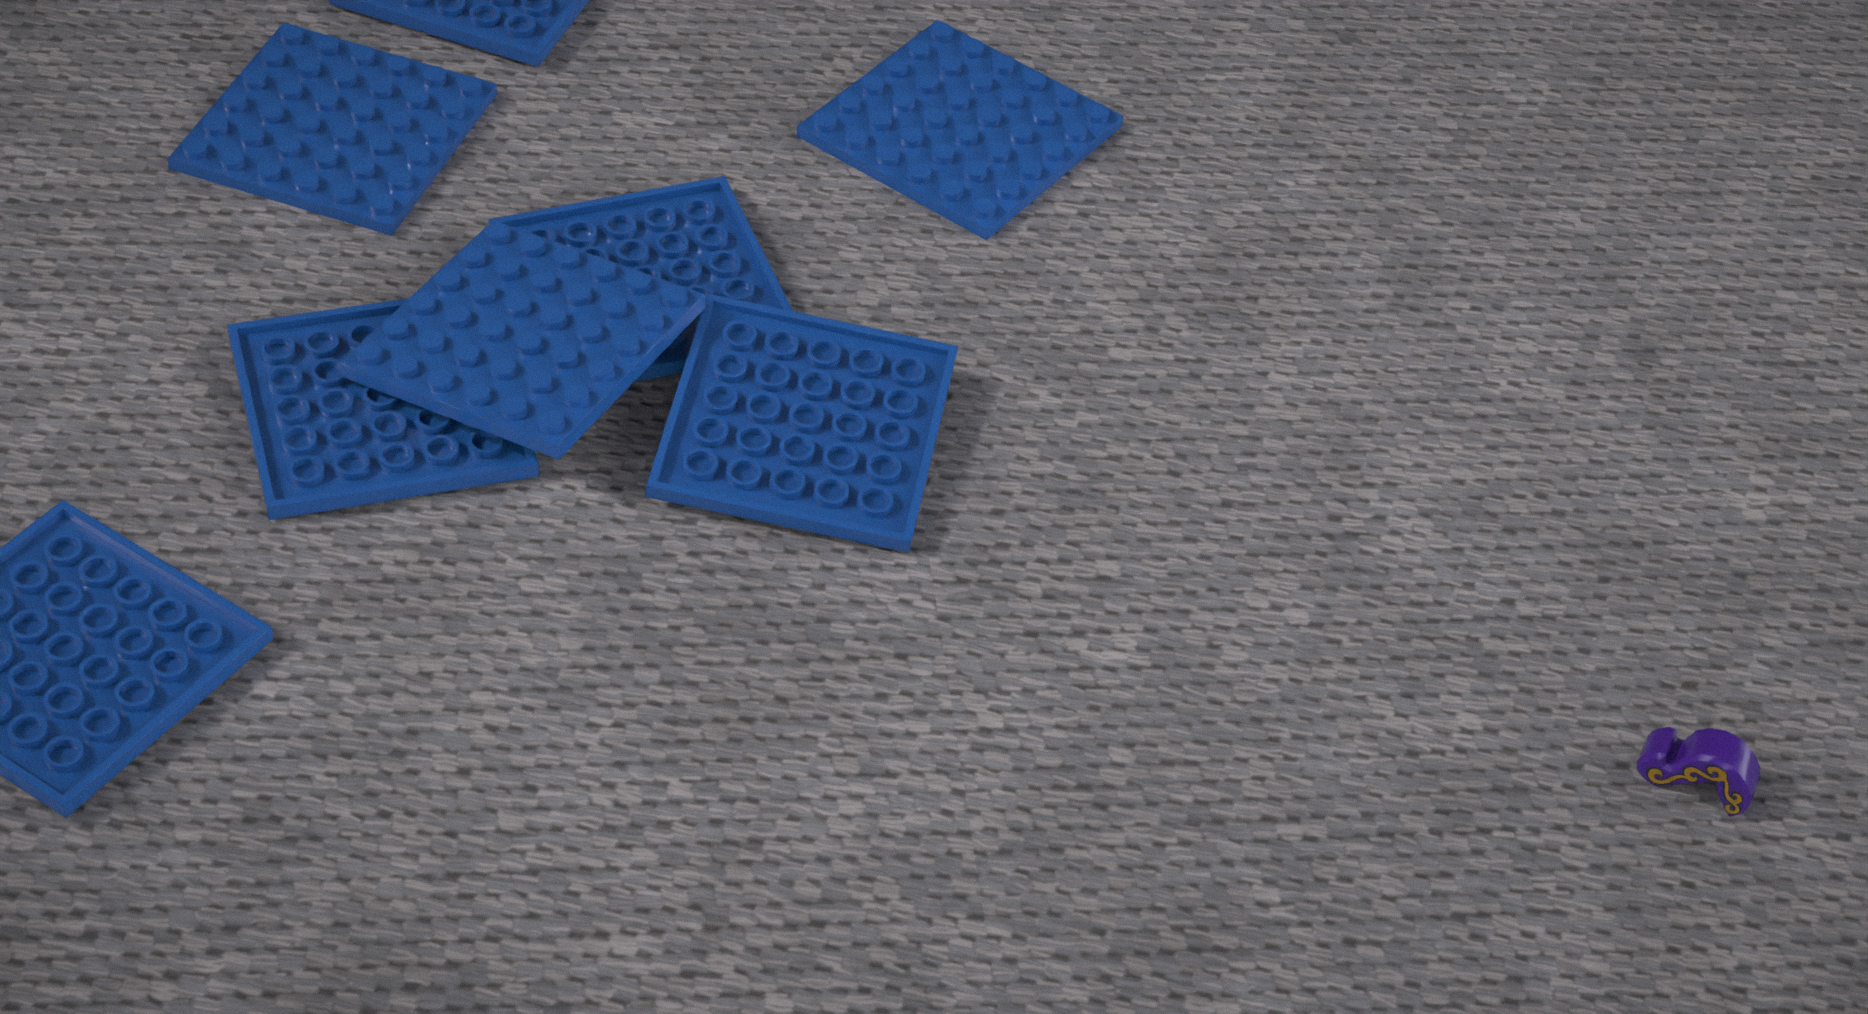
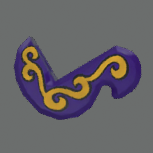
(1702, 758)

